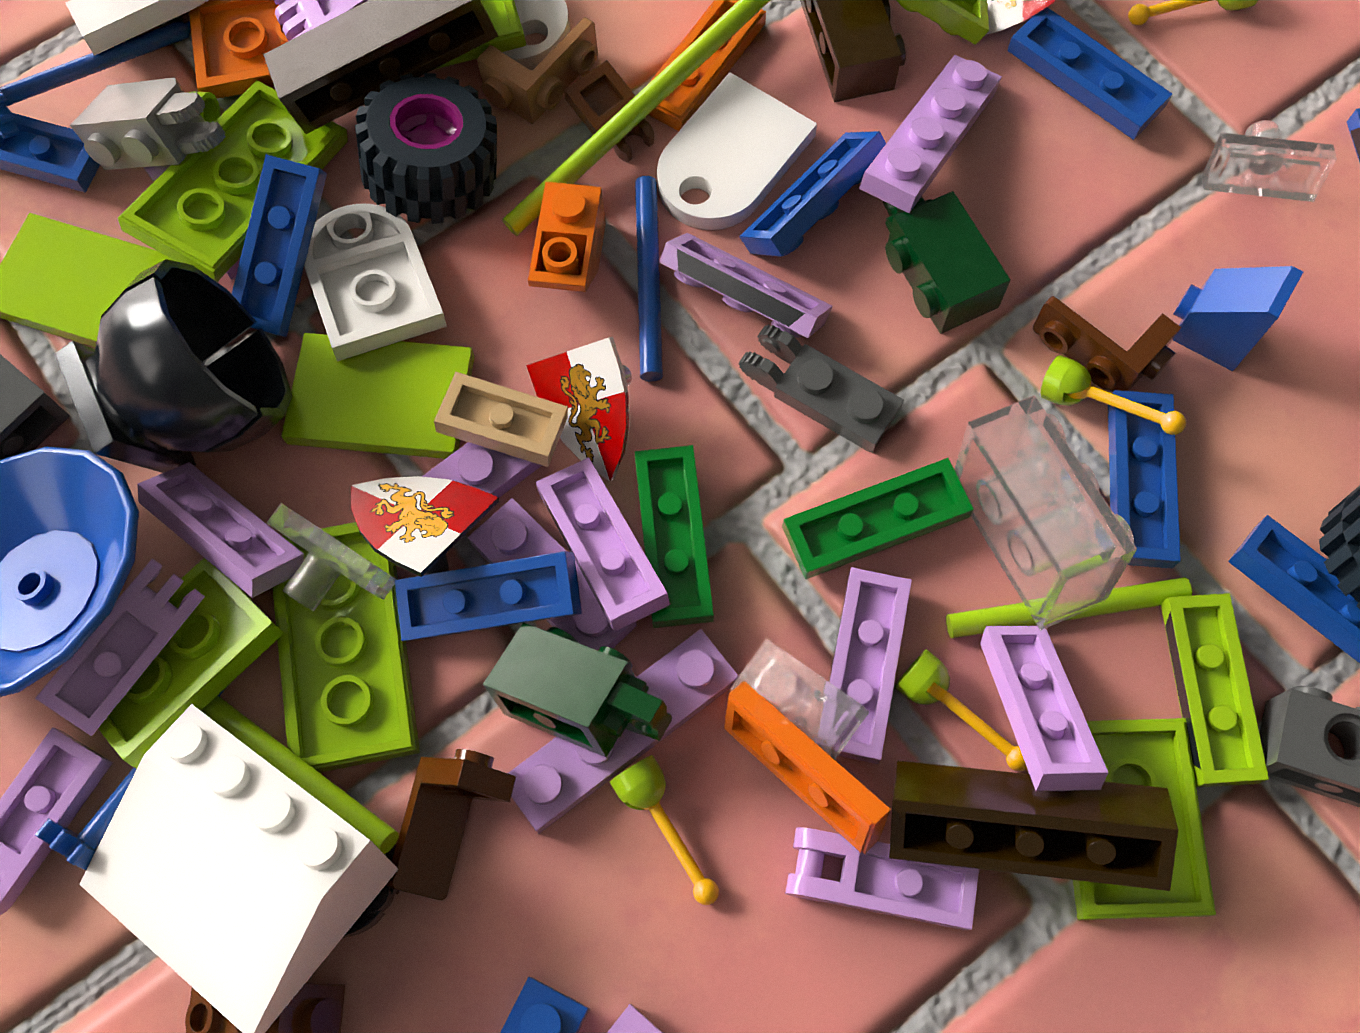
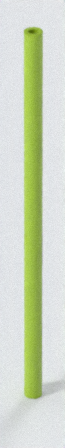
(636, 109)

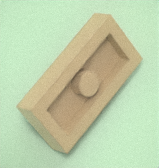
(501, 419)

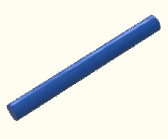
(648, 279)

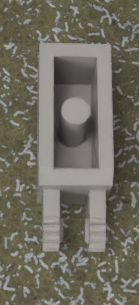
(145, 125)

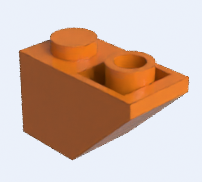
(568, 237)

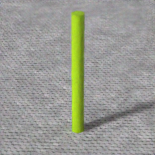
(1017, 614)
(302, 774)

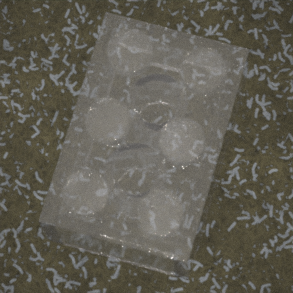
(1042, 512)

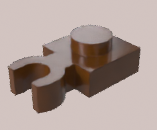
(599, 98)

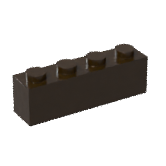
(379, 40)
(855, 45)
(1007, 826)

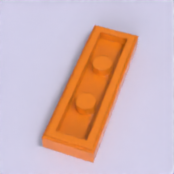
(691, 94)
(805, 768)

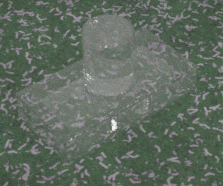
(1268, 165)
(325, 561)
(804, 697)

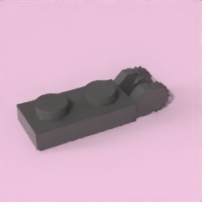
(823, 389)

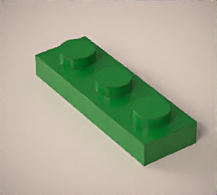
(877, 518)
(674, 533)

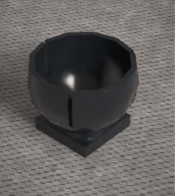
(147, 383)

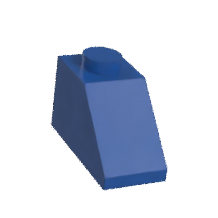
(1233, 311)

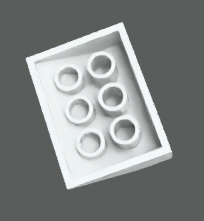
(232, 871)

